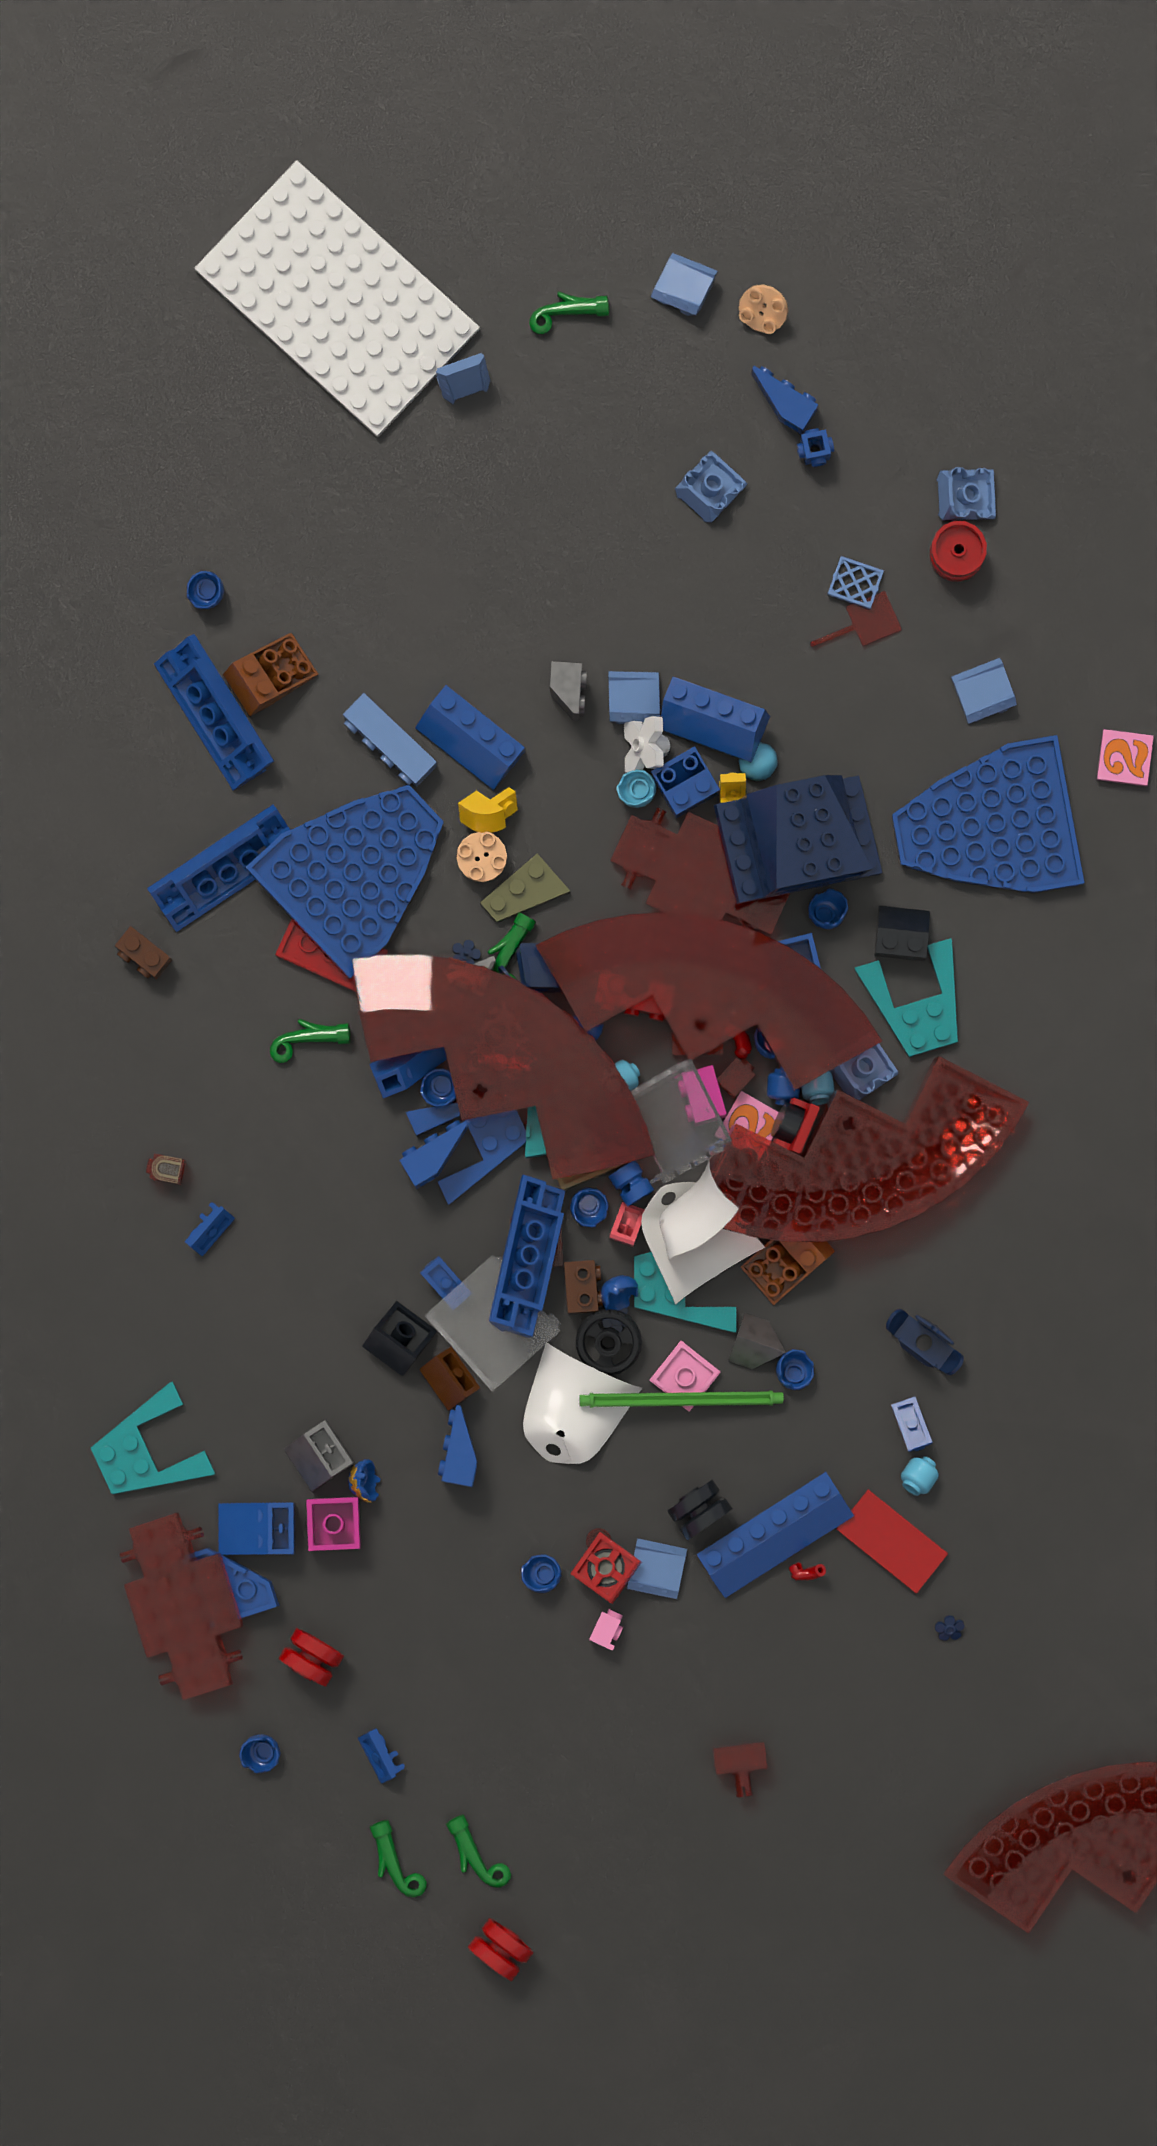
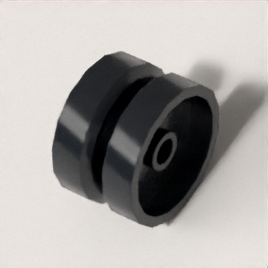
(699, 1509)

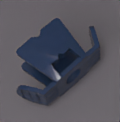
(533, 970)
(940, 1353)

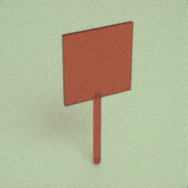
(869, 623)

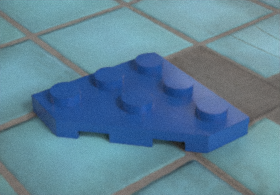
(251, 1591)

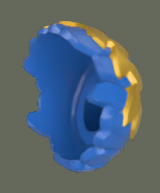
(363, 1480)

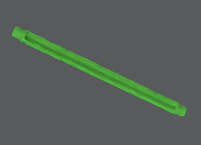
(681, 1399)

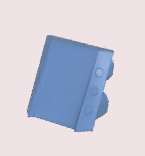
(684, 284)
(463, 377)
(710, 487)
(966, 494)
(984, 690)
(633, 696)
(865, 1072)
(660, 1568)

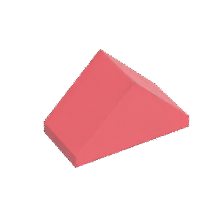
(627, 1225)

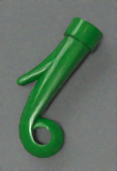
(571, 306)
(512, 941)
(312, 1033)
(469, 1853)
(388, 1859)

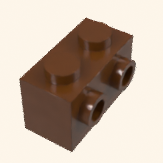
(144, 953)
(581, 1286)
(449, 1378)

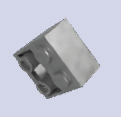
(566, 686)
(318, 1455)

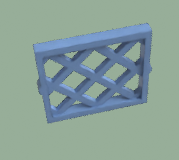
(836, 576)

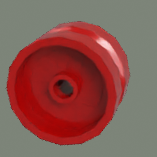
(966, 538)
(309, 1660)
(503, 1946)

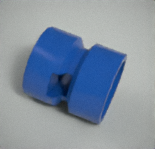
(631, 1183)

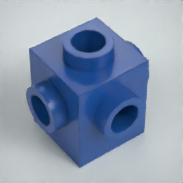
(819, 439)

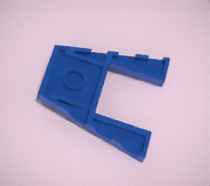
(494, 1135)

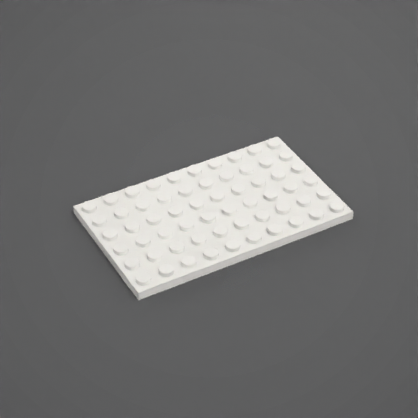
(337, 298)

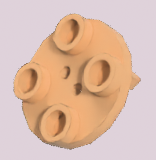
(753, 303)
(487, 867)

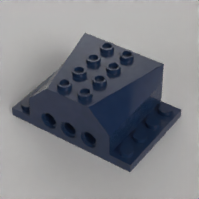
(797, 837)

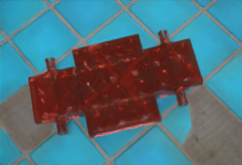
(689, 871)
(182, 1605)

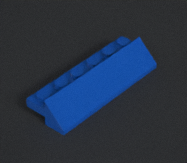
(214, 712)
(216, 870)
(527, 1257)
(775, 1535)

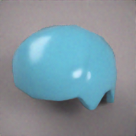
(763, 763)
(636, 788)

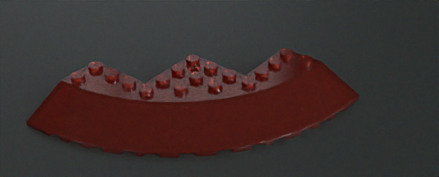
(712, 976)
(510, 1044)
(870, 1173)
(1084, 1823)

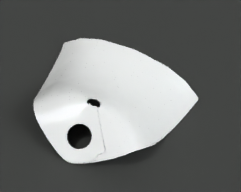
(696, 1215)
(695, 1267)
(555, 1407)

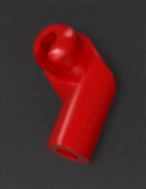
(743, 1045)
(807, 1574)

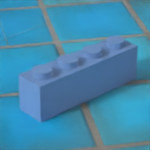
(390, 740)

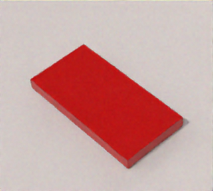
(304, 952)
(892, 1541)

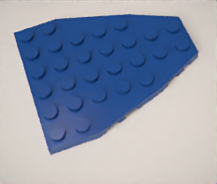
(996, 822)
(351, 871)

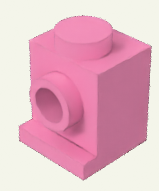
(607, 1629)

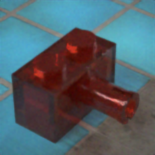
(740, 1761)

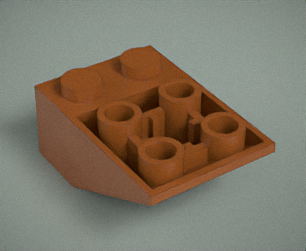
(269, 673)
(784, 1265)

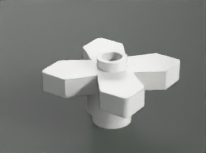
(647, 744)

